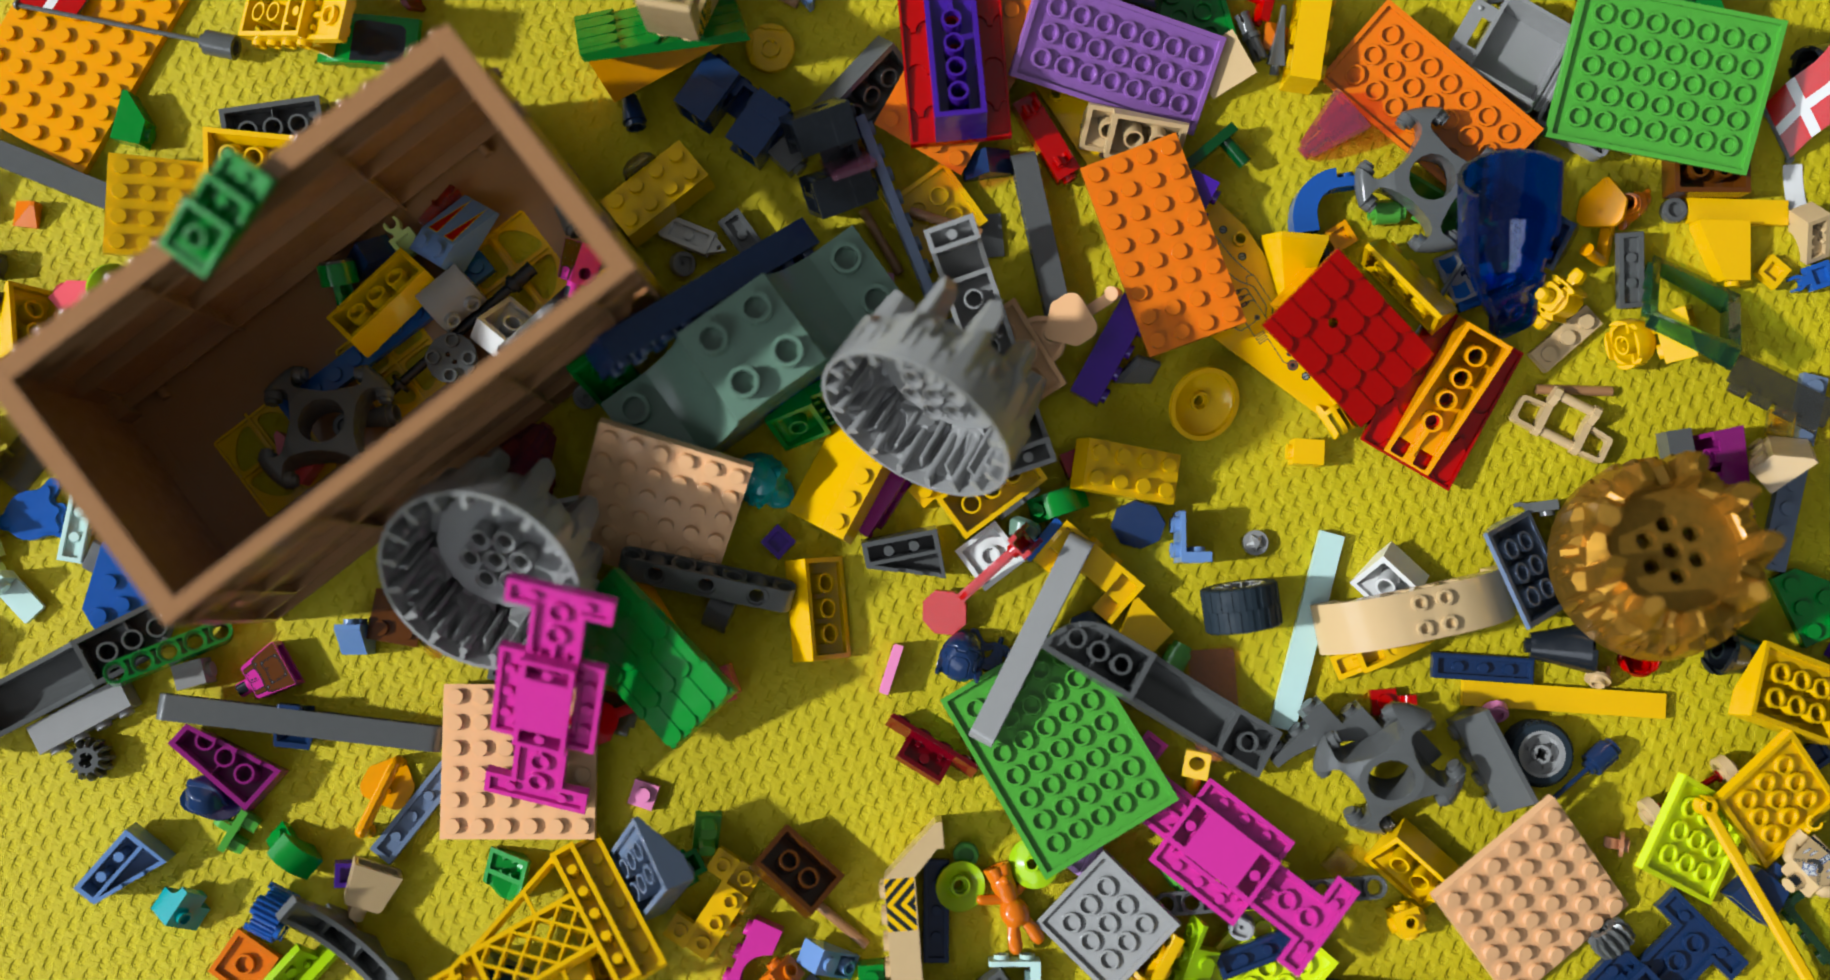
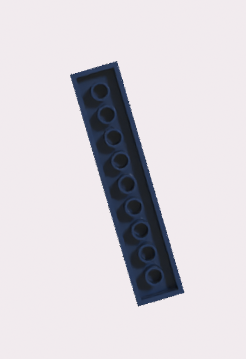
(662, 320)

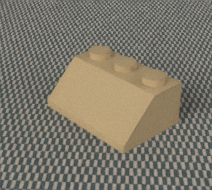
(1779, 460)

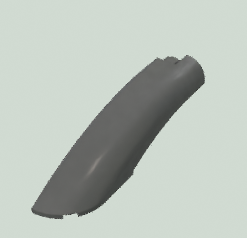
(76, 667)
(1165, 694)

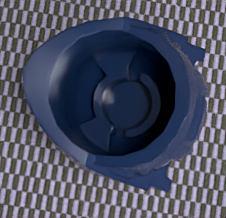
(962, 657)

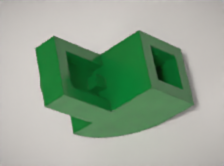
(1056, 504)
(292, 853)

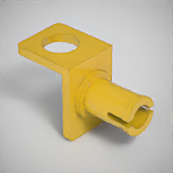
(1195, 770)

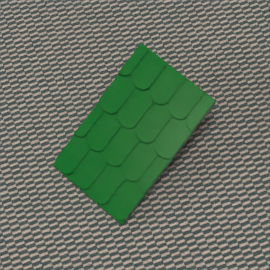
(632, 58)
(655, 662)

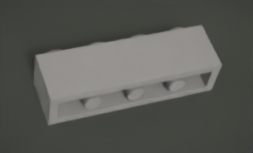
(82, 717)

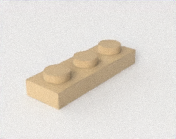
(1564, 339)

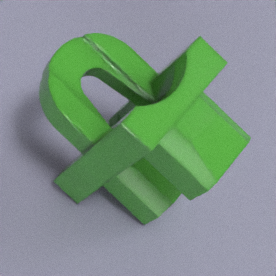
(706, 832)
(232, 840)

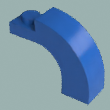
(1304, 207)

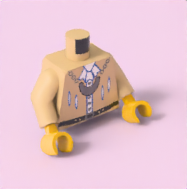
(1806, 863)

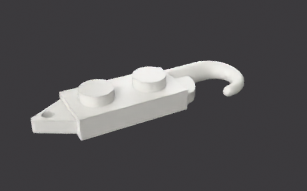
(692, 237)

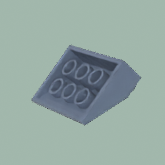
(1524, 566)
(650, 868)

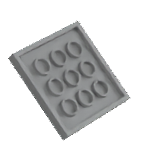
(1108, 921)

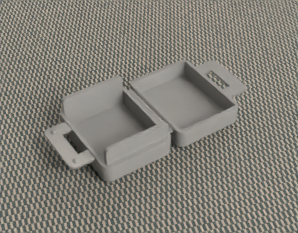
(1519, 57)

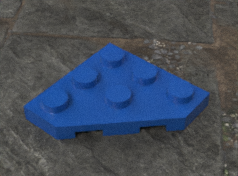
(109, 591)

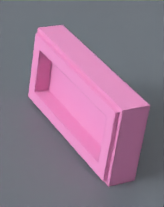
(891, 668)

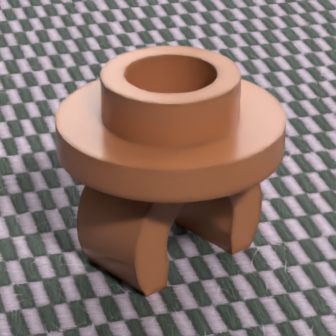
(1621, 843)

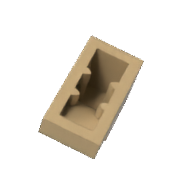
(1811, 231)

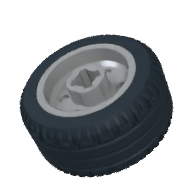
(1541, 751)

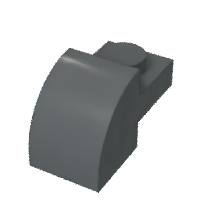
(718, 614)

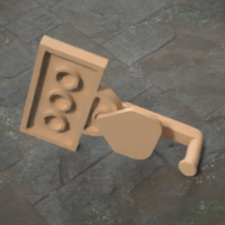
(1067, 323)

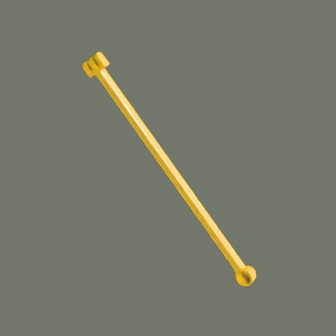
(1751, 884)

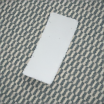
(1794, 185)

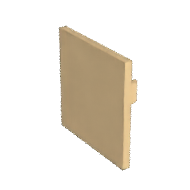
(1232, 67)

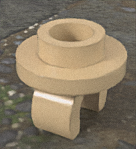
(1599, 679)

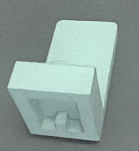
(19, 596)
(1024, 959)

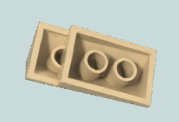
(1118, 130)

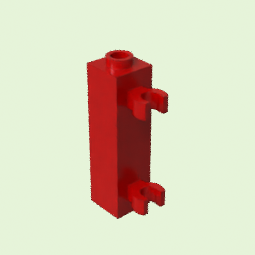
(1046, 139)

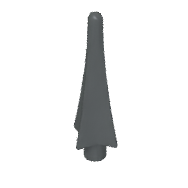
(1277, 52)

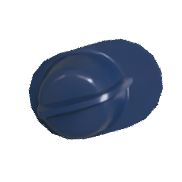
(207, 800)

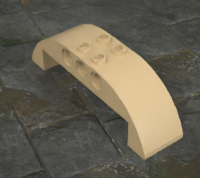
(1413, 614)

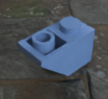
(352, 637)
(827, 959)

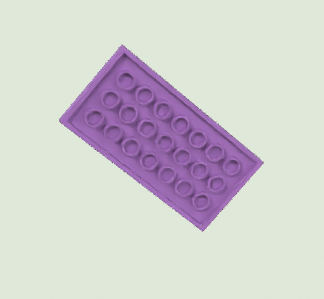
(1118, 57)

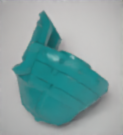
(768, 482)

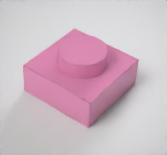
(644, 794)

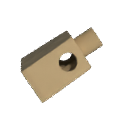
(370, 887)

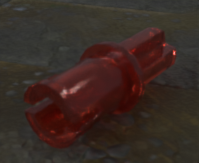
(440, 204)

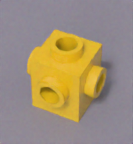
(1398, 916)

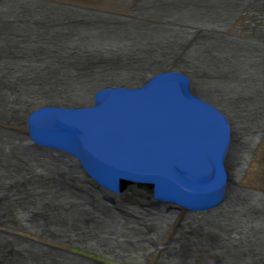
(35, 513)

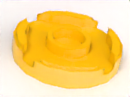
(770, 48)

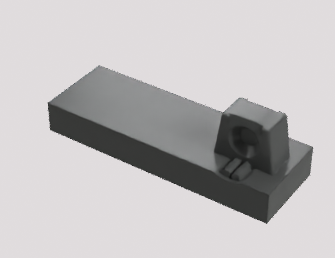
(1629, 269)

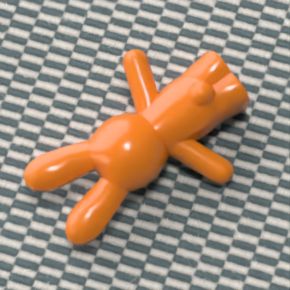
(1013, 909)

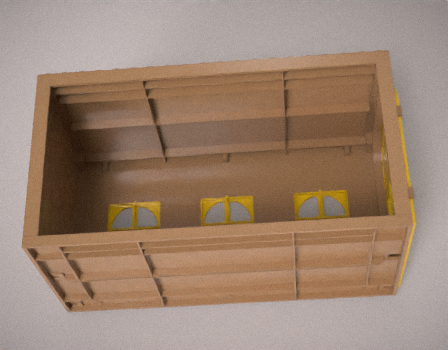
(161, 371)

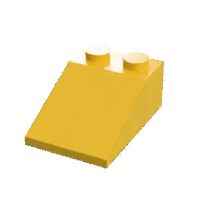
(21, 312)
(1671, 349)

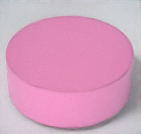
(1498, 710)

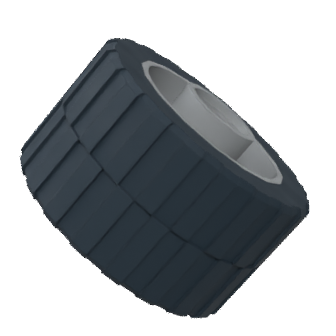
(1241, 606)

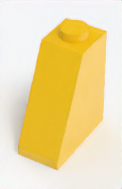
(1724, 249)
(1144, 625)

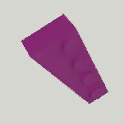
(1726, 454)

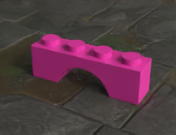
(760, 941)

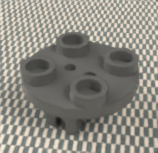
(459, 349)

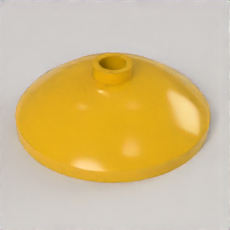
(1212, 411)

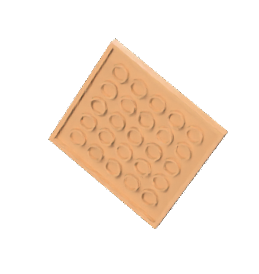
(662, 494)
(466, 754)
(1530, 895)

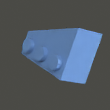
(125, 861)

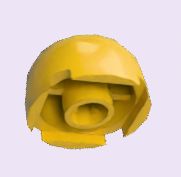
(1629, 343)

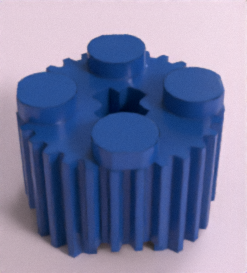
(264, 921)

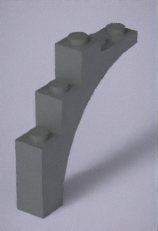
(1352, 724)
(339, 934)

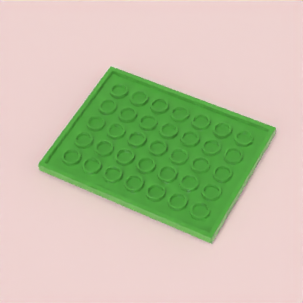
(1666, 81)
(1063, 762)

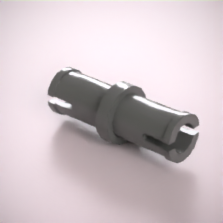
(1251, 36)

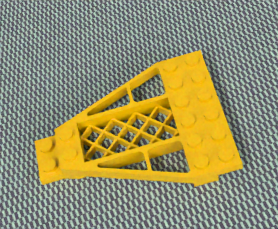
(604, 906)

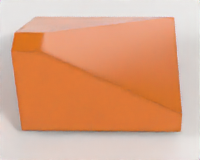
(1268, 35)
(27, 214)

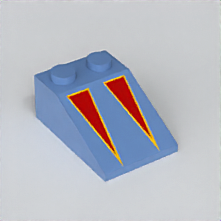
(455, 234)

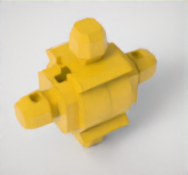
(1560, 298)

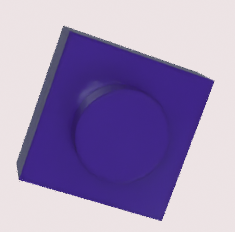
(778, 541)
(341, 873)

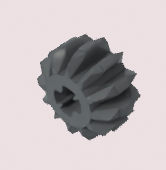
(83, 762)
(1612, 938)

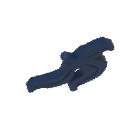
(998, 651)

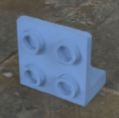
(1178, 548)

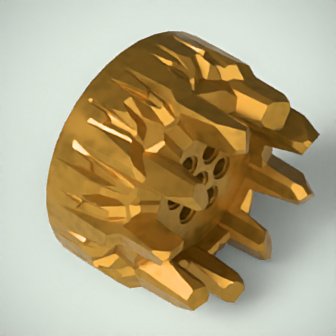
(1645, 615)

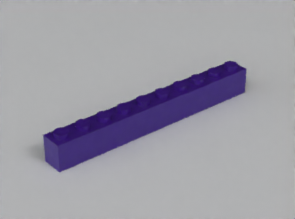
(1122, 329)

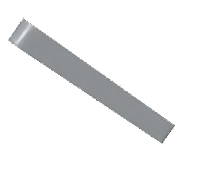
(1030, 639)

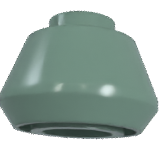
(1033, 530)

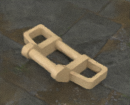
(1585, 427)

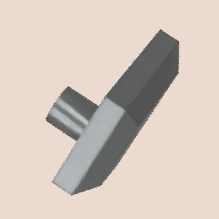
(1139, 371)

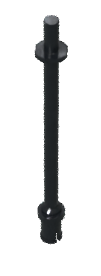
(512, 285)

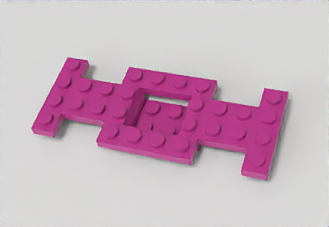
(537, 690)
(1245, 857)

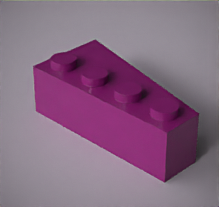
(233, 769)

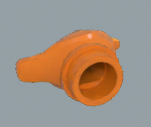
(1637, 206)

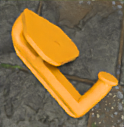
(1603, 208)
(386, 785)

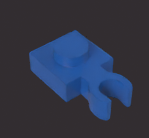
(1813, 277)

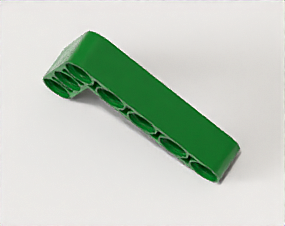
(158, 662)

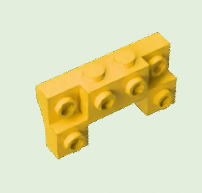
(1100, 569)
(724, 905)

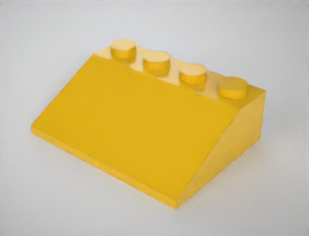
(1407, 285)
(839, 487)
(1785, 693)

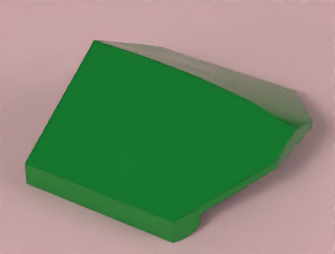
(506, 871)

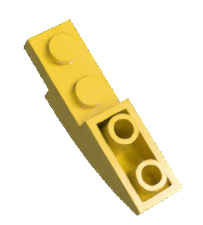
(1352, 664)

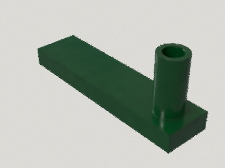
(1224, 140)

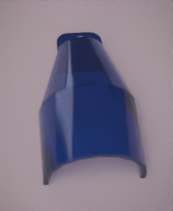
(1506, 230)

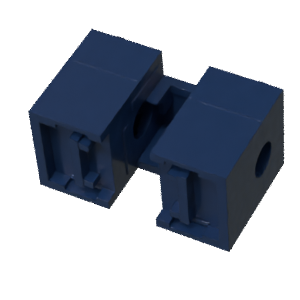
(720, 90)

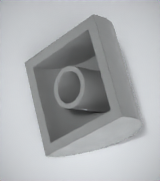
(451, 298)

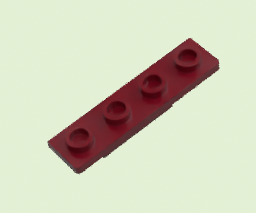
(926, 753)

